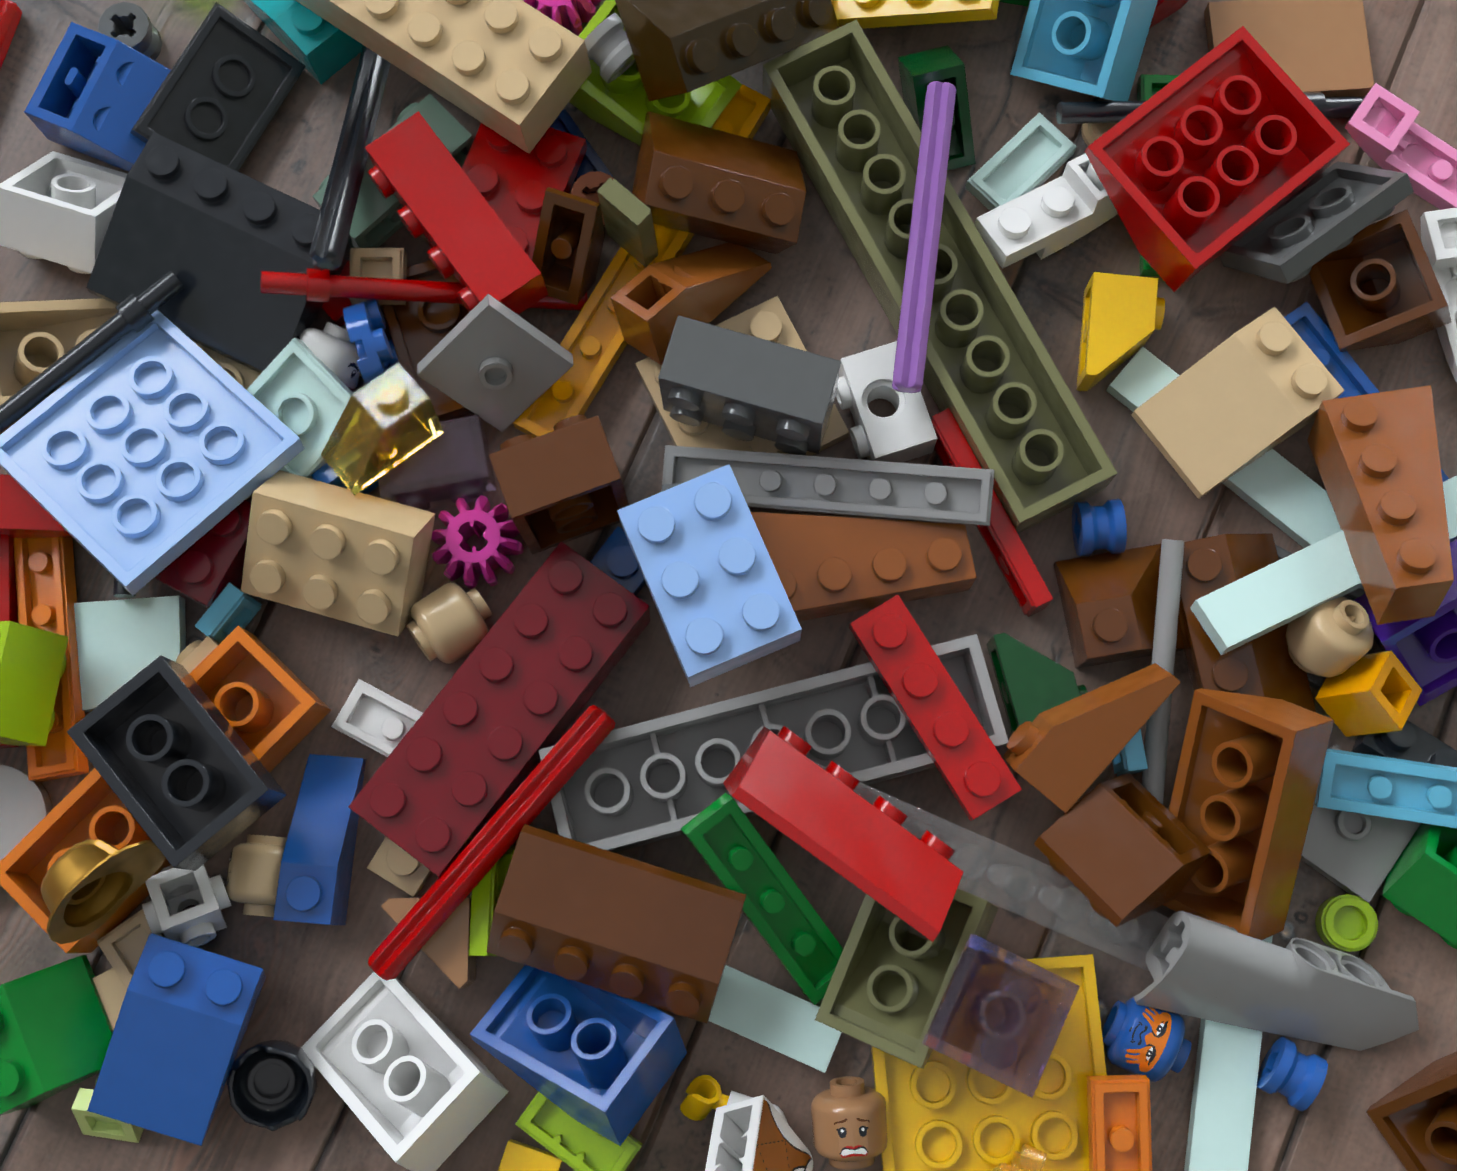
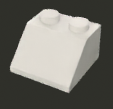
(59, 210)

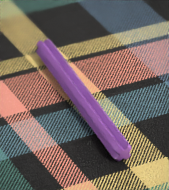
(924, 238)

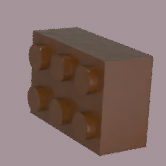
(560, 482)

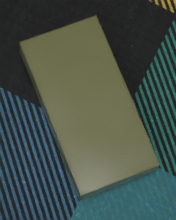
(628, 221)

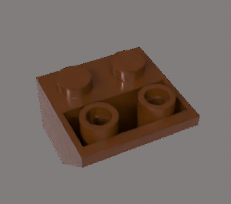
(1123, 850)

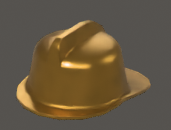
(93, 883)

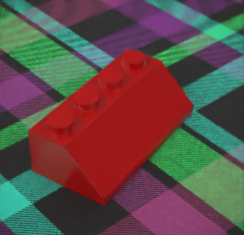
(845, 830)

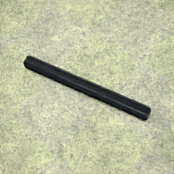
(349, 162)

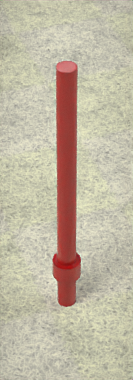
(320, 285)

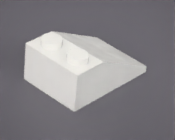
(403, 1073)

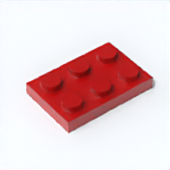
(517, 180)

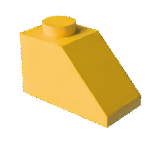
(1115, 323)

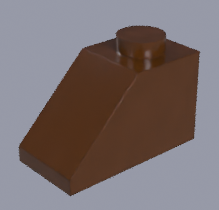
(568, 244)

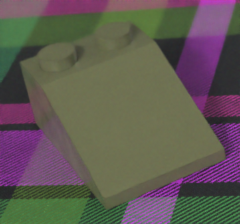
(896, 976)

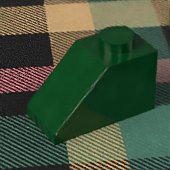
(943, 66)
(1029, 680)

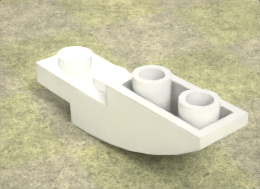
(1047, 216)

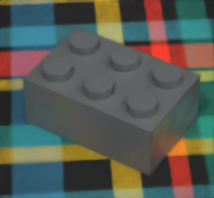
(748, 386)

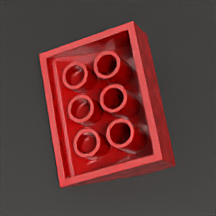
(1212, 157)

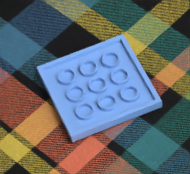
(145, 451)

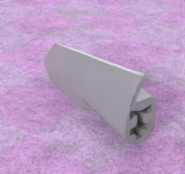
(1259, 986)

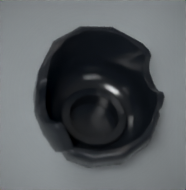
(272, 1084)

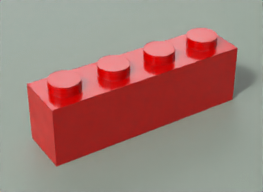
(453, 217)

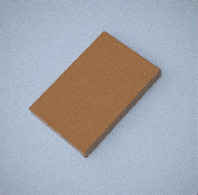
(1313, 41)

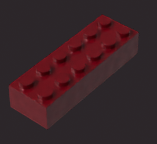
(502, 708)

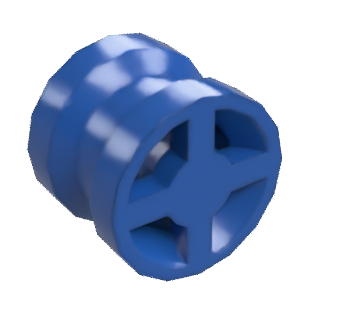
(1099, 527)
(1292, 1074)

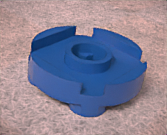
(365, 328)

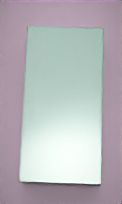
(1021, 163)

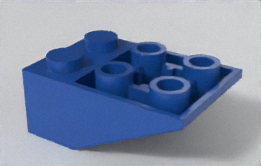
(95, 96)

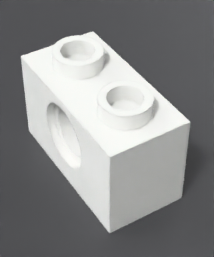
(890, 438)

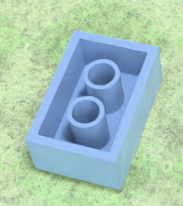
(710, 575)

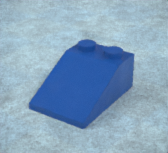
(176, 1039)
(583, 1048)

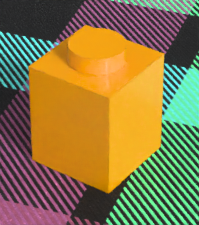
(1370, 695)

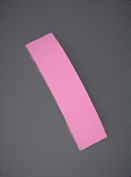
(1391, 138)

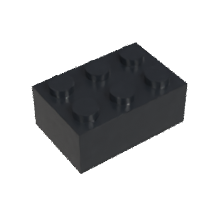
(176, 764)

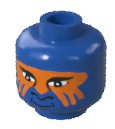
(1145, 1040)

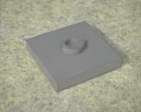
(495, 363)
(1355, 847)

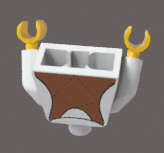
(745, 1130)

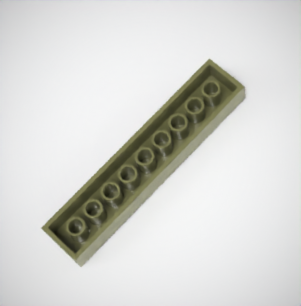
(980, 344)

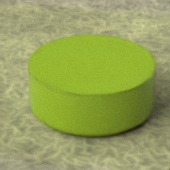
(1346, 923)

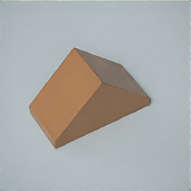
(449, 944)

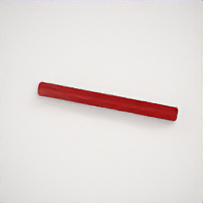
(491, 843)

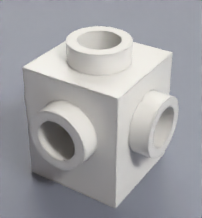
(176, 889)

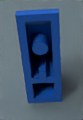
(321, 843)

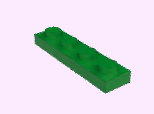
(772, 899)

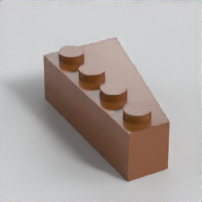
(1388, 497)
(862, 562)

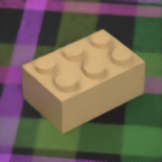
(336, 552)

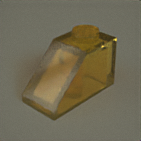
(380, 429)

